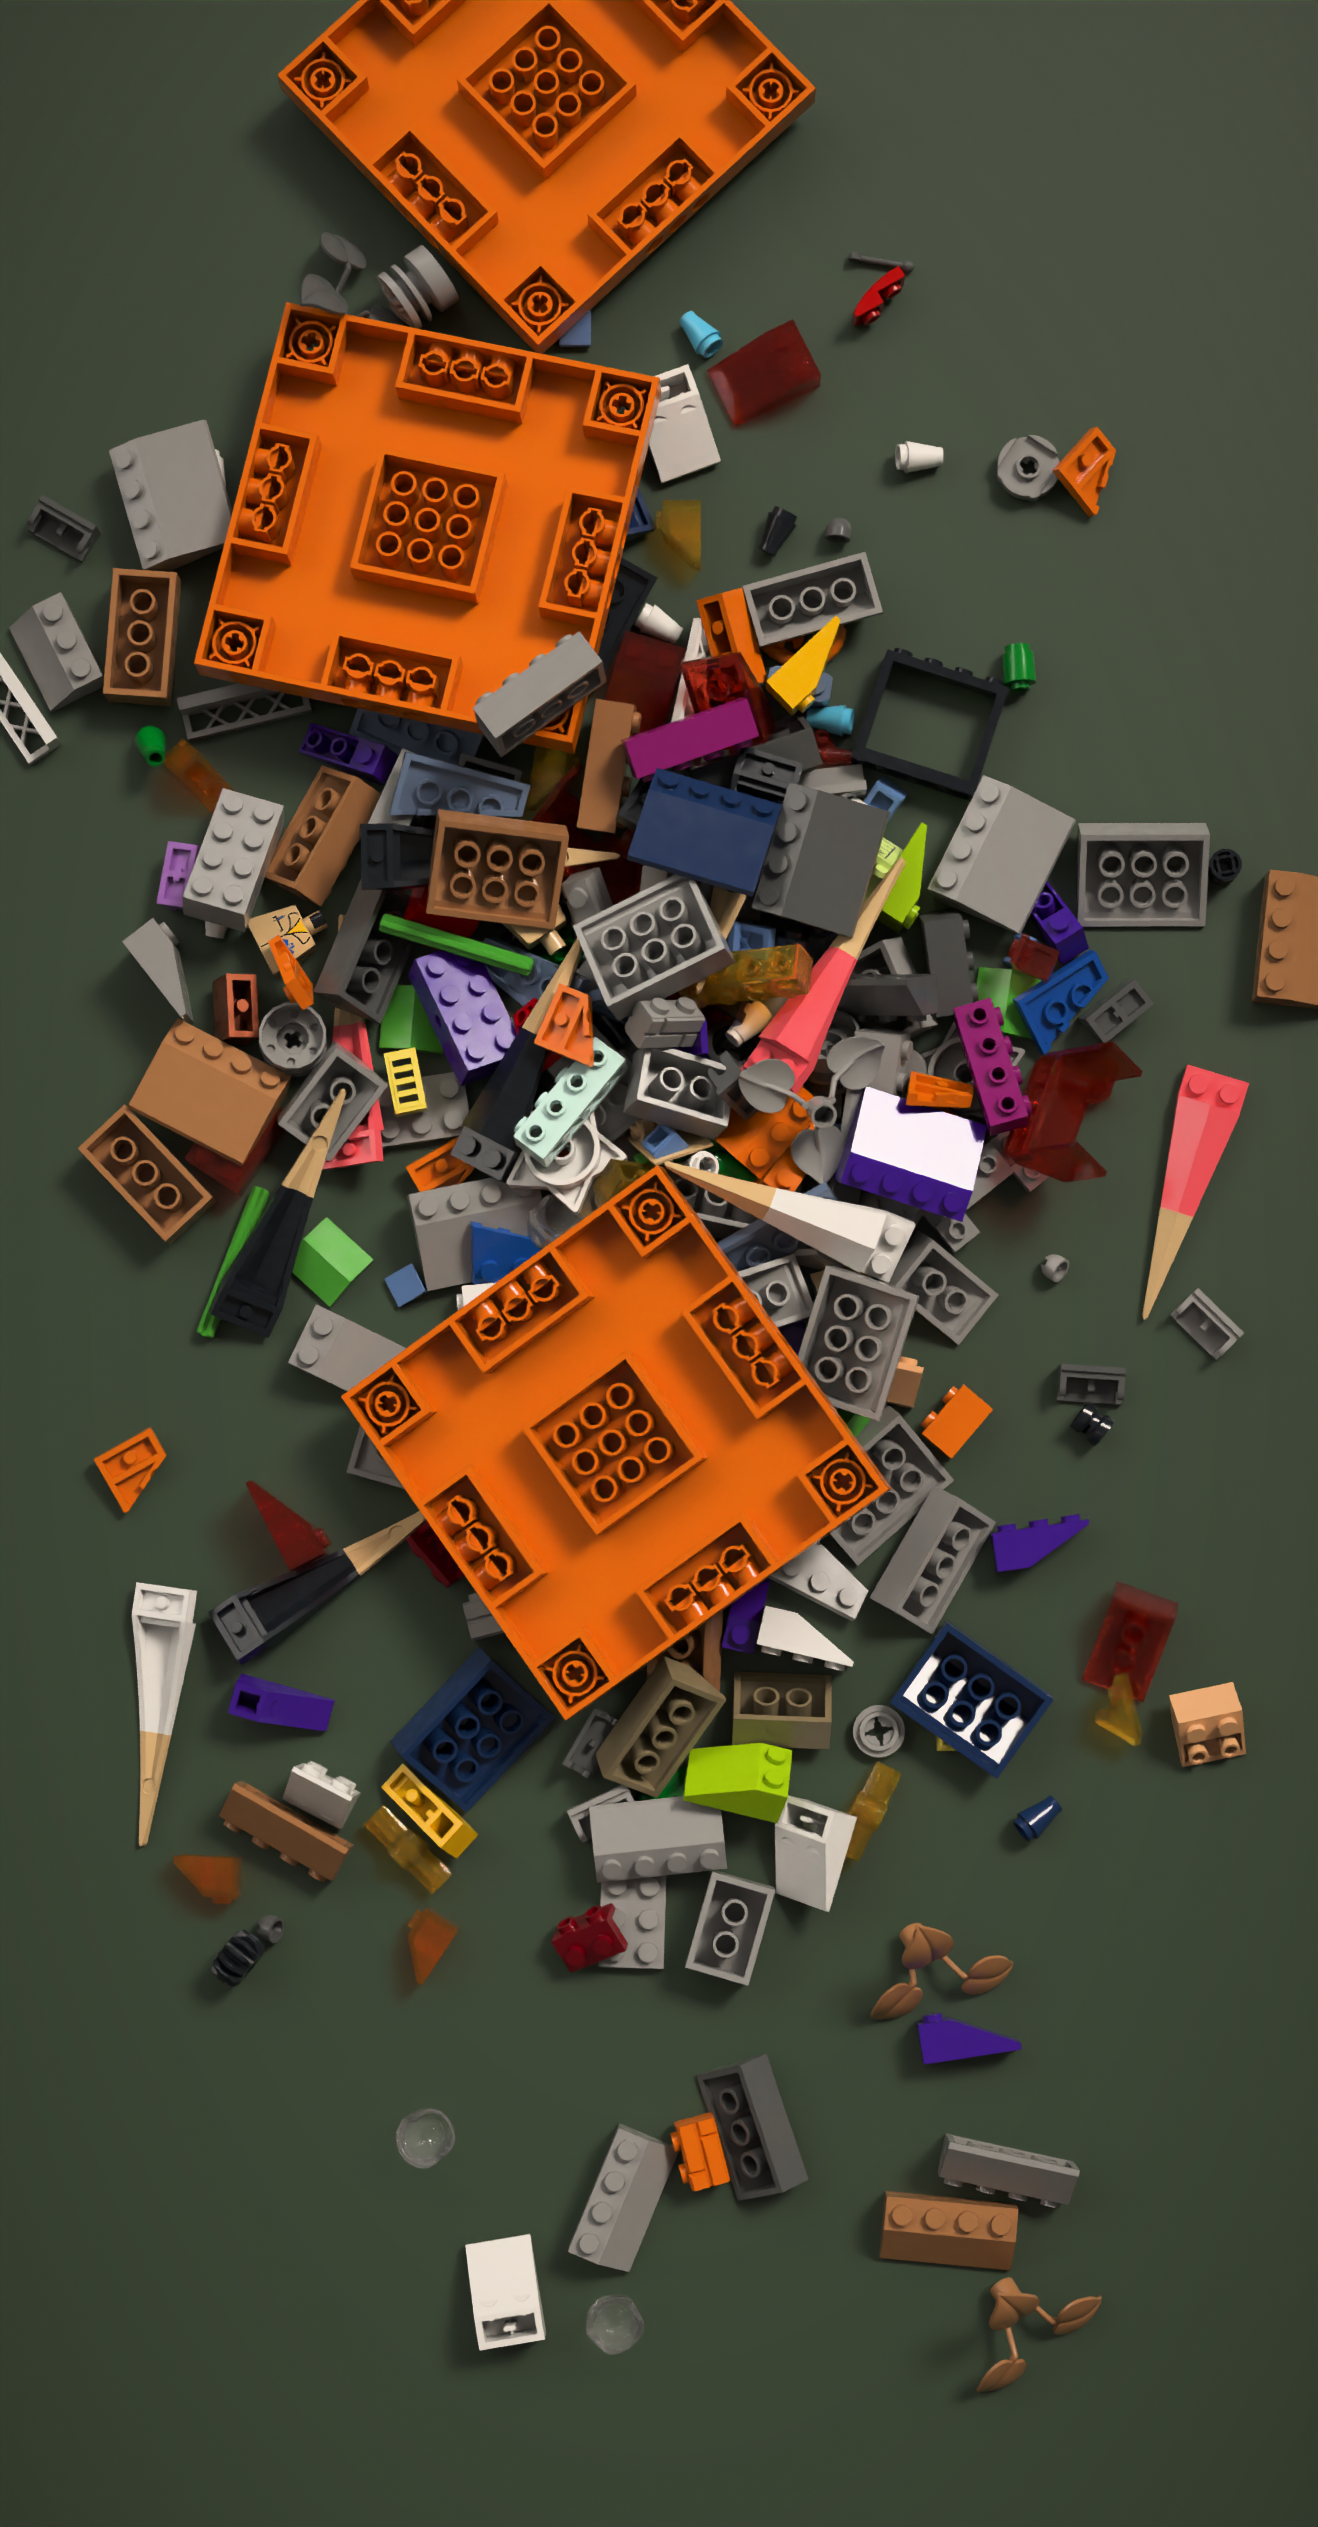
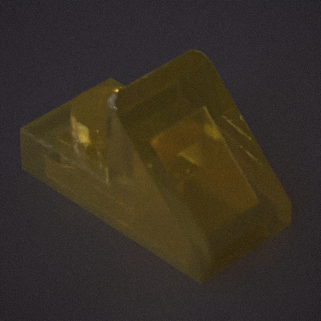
(1124, 1718)

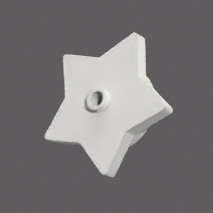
(571, 1175)

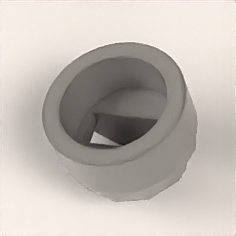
(1055, 1267)

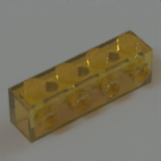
(757, 976)

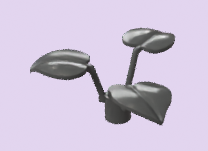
(320, 293)

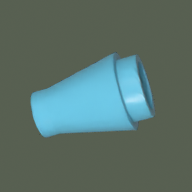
(701, 335)
(833, 719)

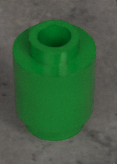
(1018, 667)

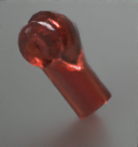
(829, 753)

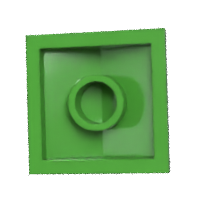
(1002, 988)
(407, 1024)
(329, 1261)

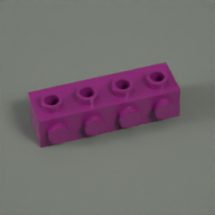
(690, 738)
(991, 1066)

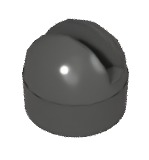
(838, 531)
(271, 1928)

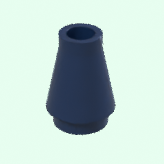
(1036, 1819)

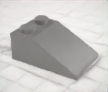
(156, 953)
(780, 1290)
(947, 1290)
(340, 1349)

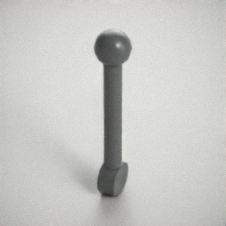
(907, 266)

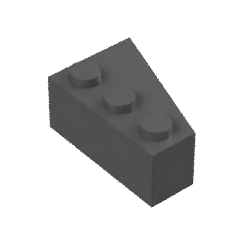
(947, 957)

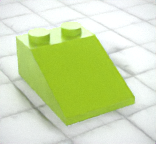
(901, 905)
(740, 1779)

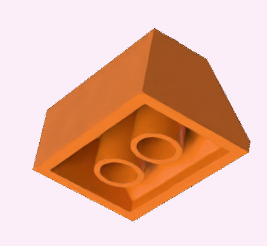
(764, 1135)

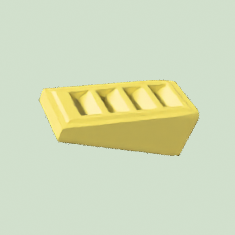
(409, 1107)

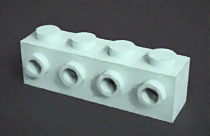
(569, 1104)

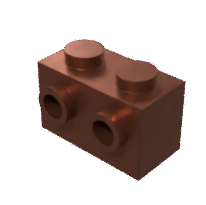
(236, 1008)

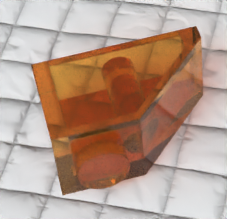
(195, 774)
(212, 1875)
(429, 1940)

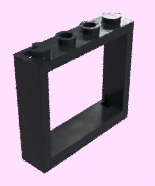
(913, 772)

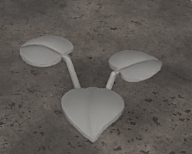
(768, 1086)

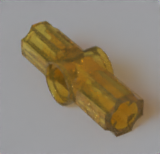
(871, 1806)
(408, 1849)

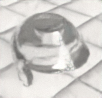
(550, 1221)
(425, 2137)
(614, 2323)

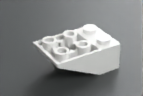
(681, 432)
(792, 1633)
(321, 1794)
(811, 1851)
(505, 2292)

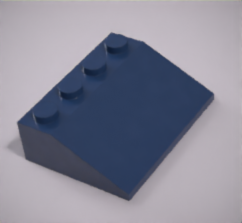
(704, 832)
(972, 1699)
(472, 1730)

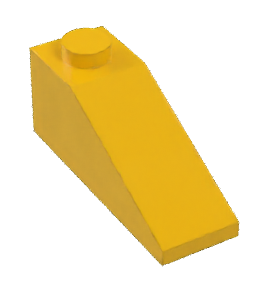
(800, 676)
(429, 1811)

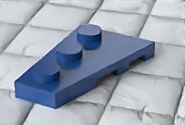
(1051, 1005)
(497, 1252)

